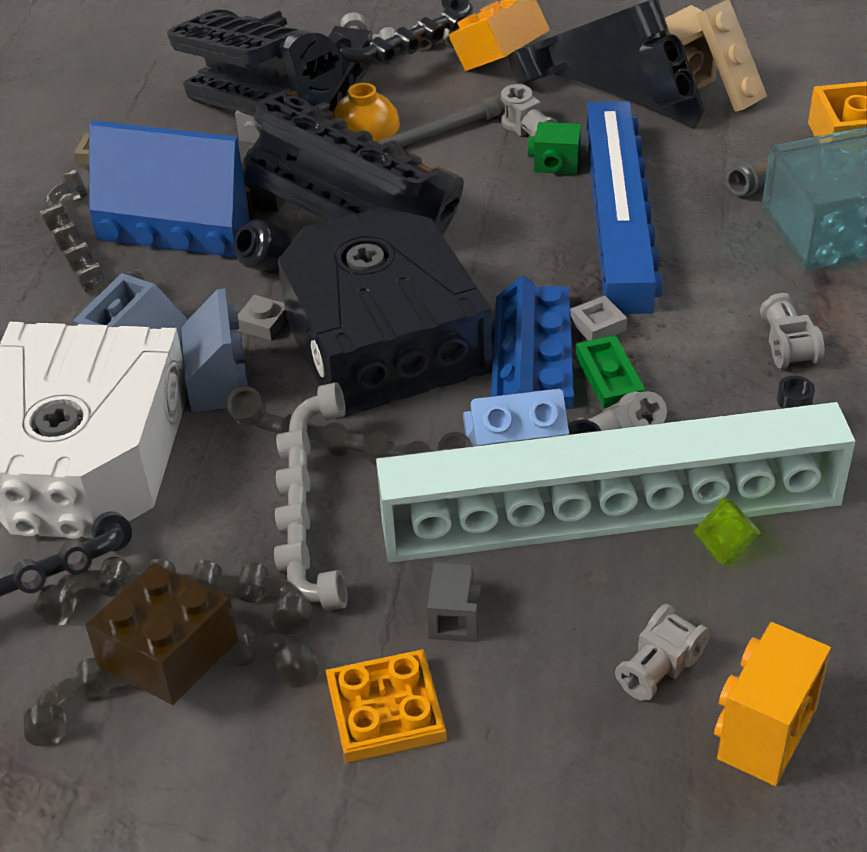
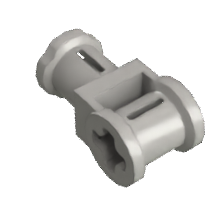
(522, 110)
(791, 336)
(623, 413)
(663, 649)

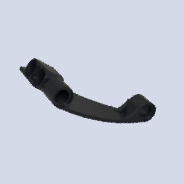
(622, 55)

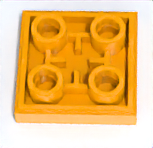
(385, 706)

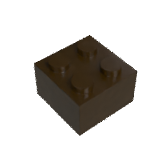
(162, 632)

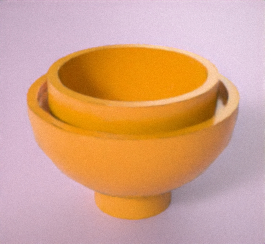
(368, 111)

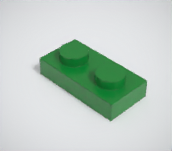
(608, 369)

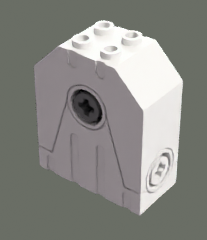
(85, 423)

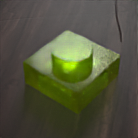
(726, 532)

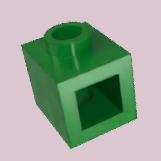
(555, 148)

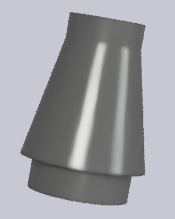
(747, 176)

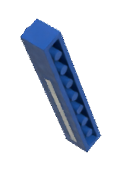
(622, 208)

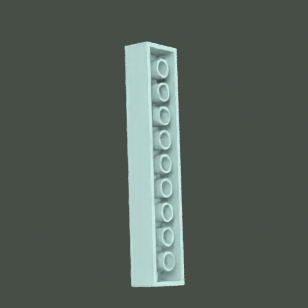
(612, 481)

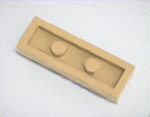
(731, 55)

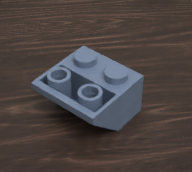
(132, 303)
(213, 354)

